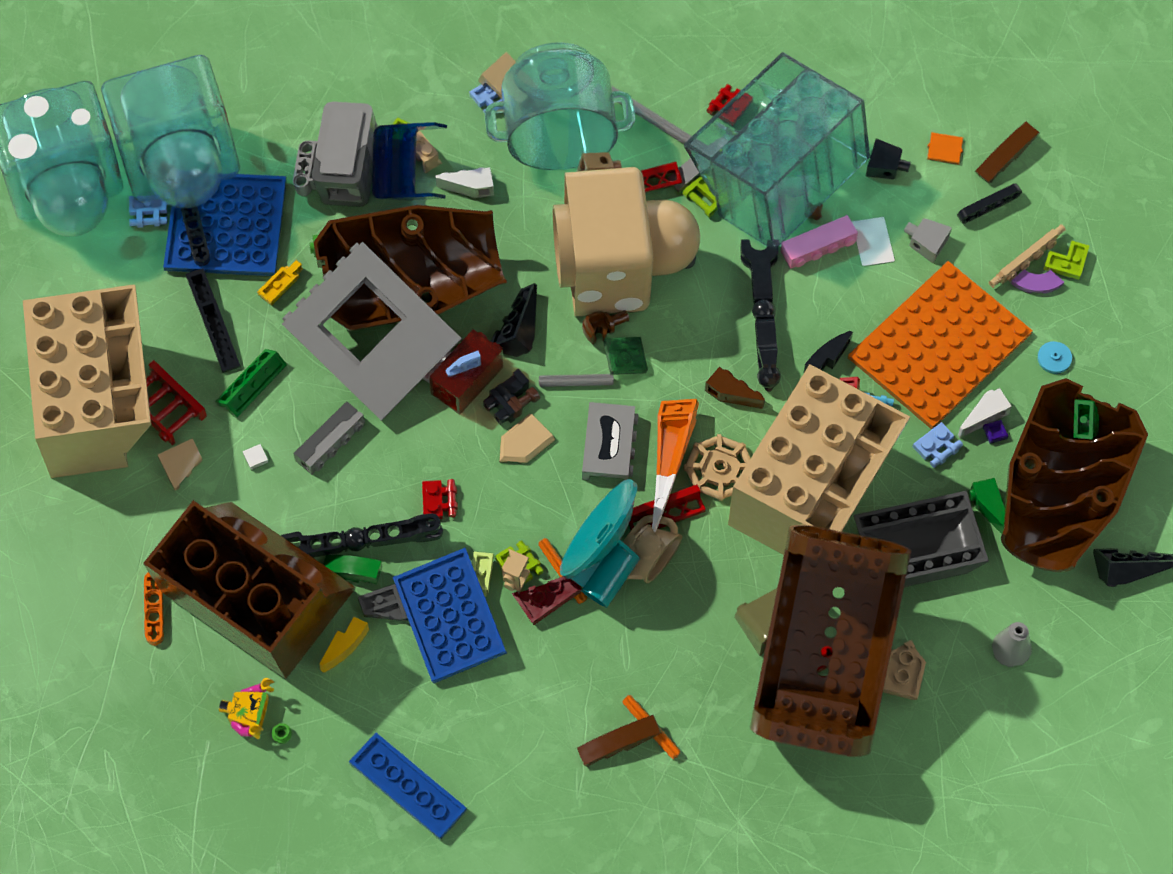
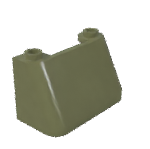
(756, 619)

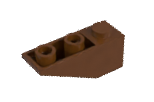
(729, 389)

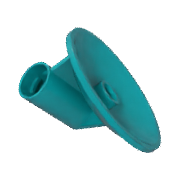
(596, 554)

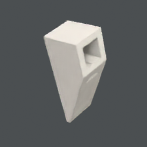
(471, 183)

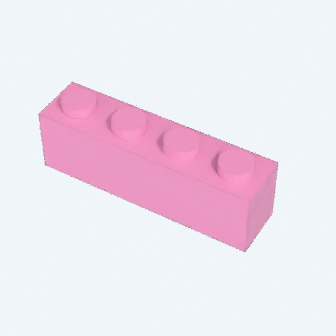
(818, 242)

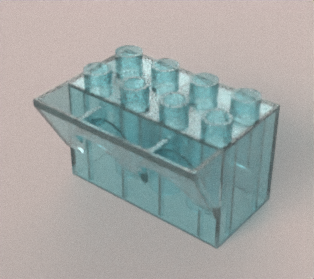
(780, 149)

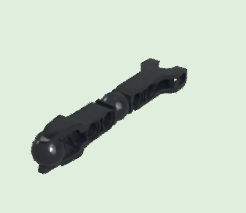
(763, 311)
(355, 539)

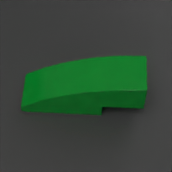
(354, 568)

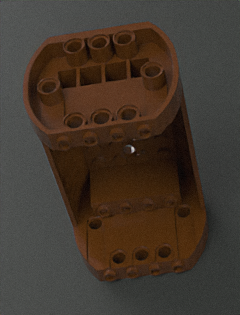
(842, 708)

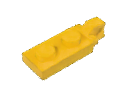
(280, 282)

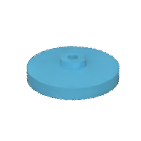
(1054, 357)

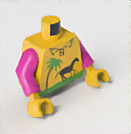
(248, 709)

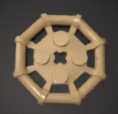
(715, 457)

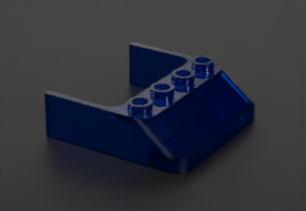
(396, 161)

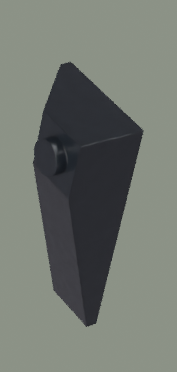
(519, 326)
(1125, 568)

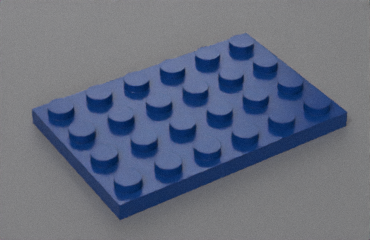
(449, 615)

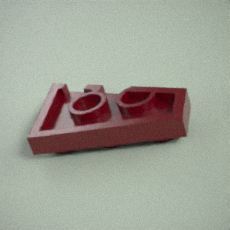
(546, 598)

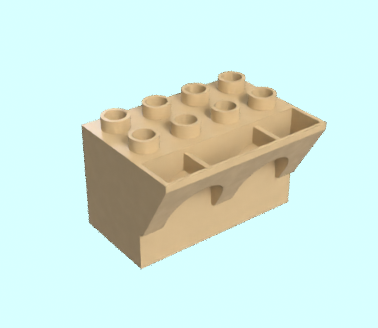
(86, 378)
(814, 460)

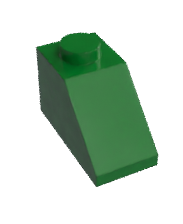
(1085, 419)

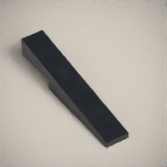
(212, 320)

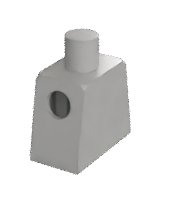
(928, 238)

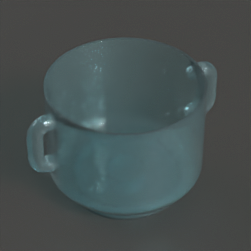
(558, 107)

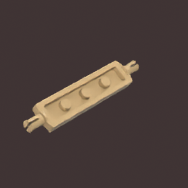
(1023, 261)

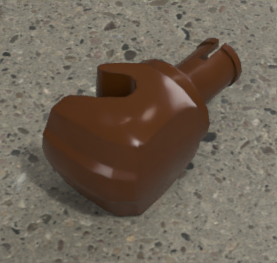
(602, 323)

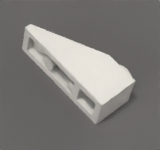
(989, 409)

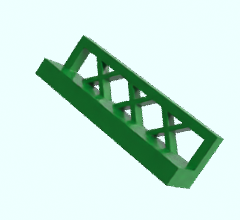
(251, 382)

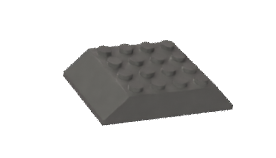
(937, 532)

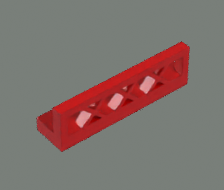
(657, 172)
(674, 501)

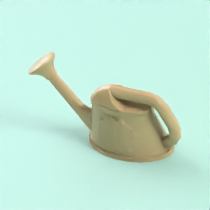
(652, 547)

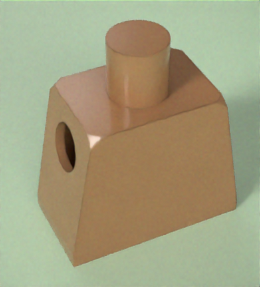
(597, 161)

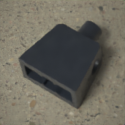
(886, 161)

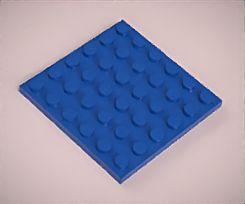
(239, 228)

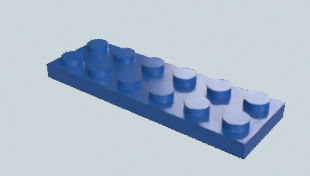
(408, 786)

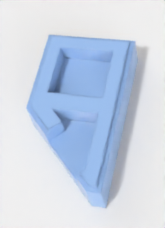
(464, 363)

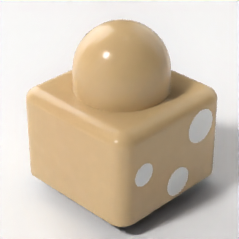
(616, 240)

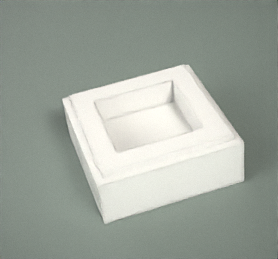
(255, 456)

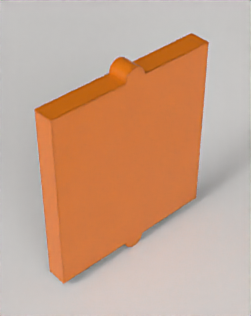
(945, 148)

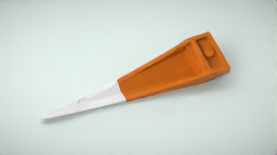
(675, 428)

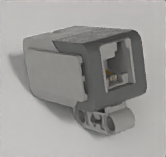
(341, 158)

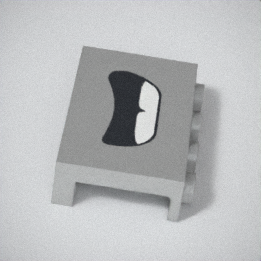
(609, 441)

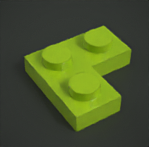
(1068, 265)

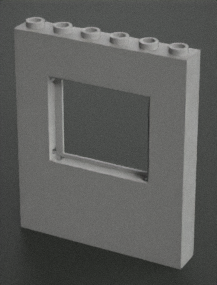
(398, 358)

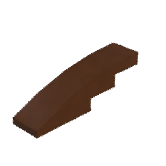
(1007, 151)
(618, 740)

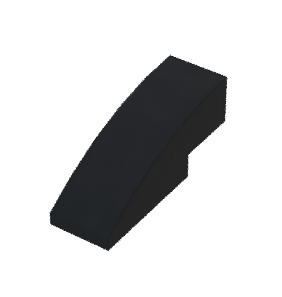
(830, 352)

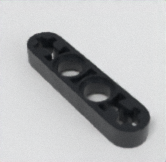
(989, 203)
(196, 233)

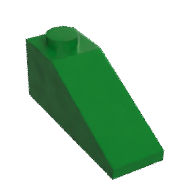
(988, 502)

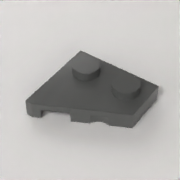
(383, 604)

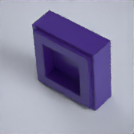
(995, 431)

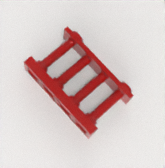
(170, 385)

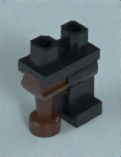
(505, 397)

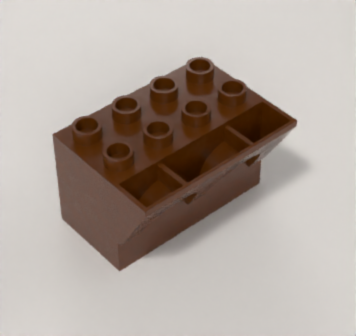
(247, 583)

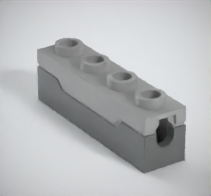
(329, 438)

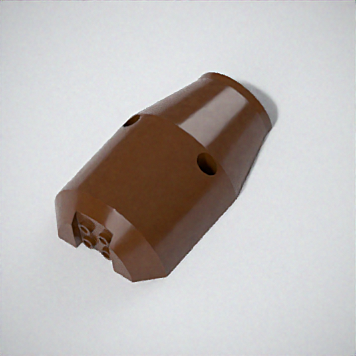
(442, 260)
(1067, 486)

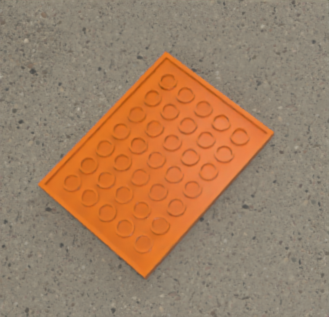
(939, 344)

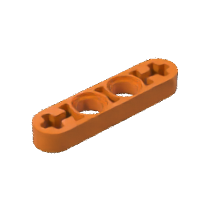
(150, 608)

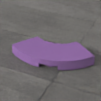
(1037, 282)

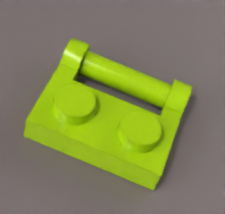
(702, 187)

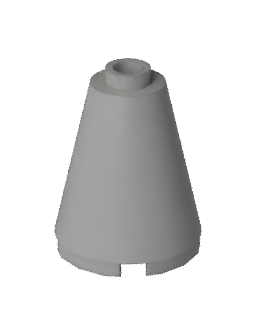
(1012, 645)

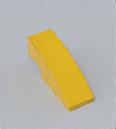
(344, 644)

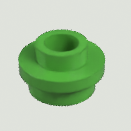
(281, 728)

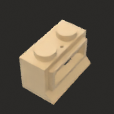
(426, 153)
(514, 571)

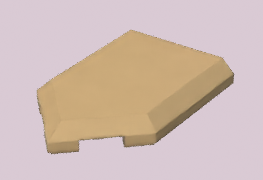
(524, 441)
(904, 672)

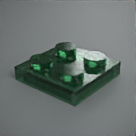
(625, 355)

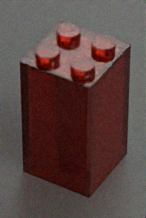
(463, 388)

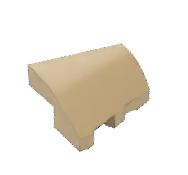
(180, 461)

